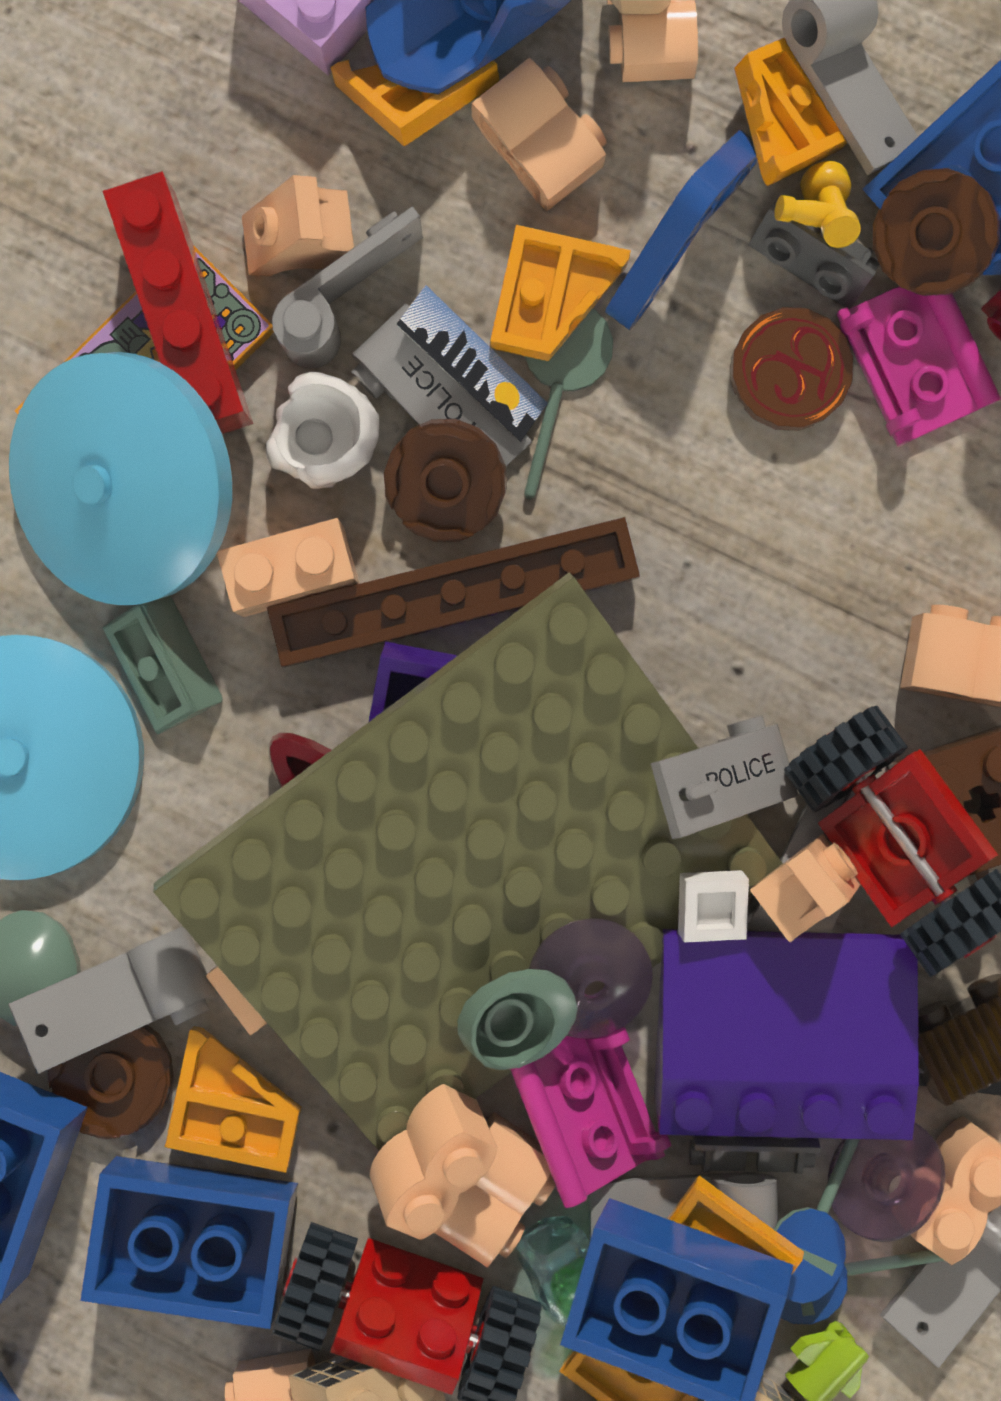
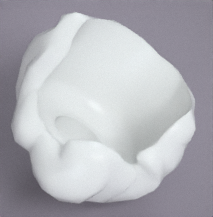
(323, 431)

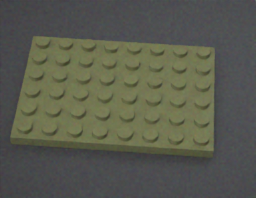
(448, 853)

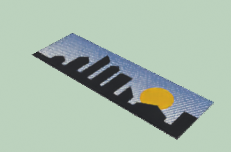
(472, 363)

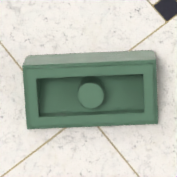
(162, 663)

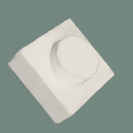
(713, 906)

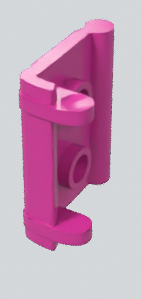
(918, 361)
(588, 1114)

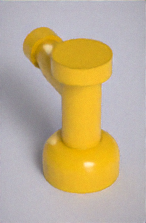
(824, 193)

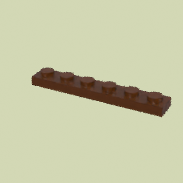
(449, 592)

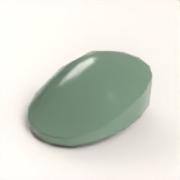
(32, 956)
(517, 1018)

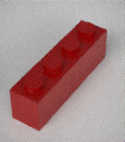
(176, 294)

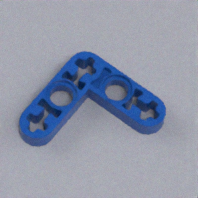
(688, 212)

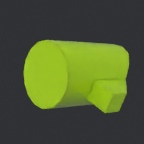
(827, 1364)

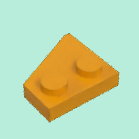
(406, 111)
(784, 113)
(550, 290)
(230, 1108)

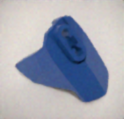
(444, 41)

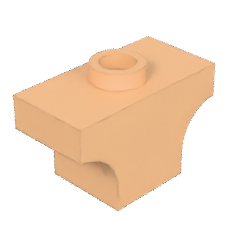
(297, 228)
(807, 887)

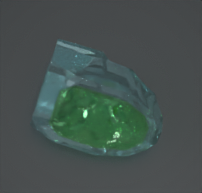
(553, 1261)

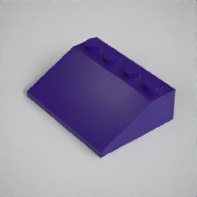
(788, 1036)

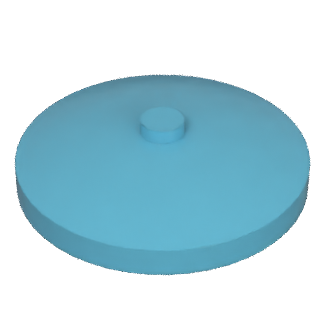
(120, 478)
(64, 757)

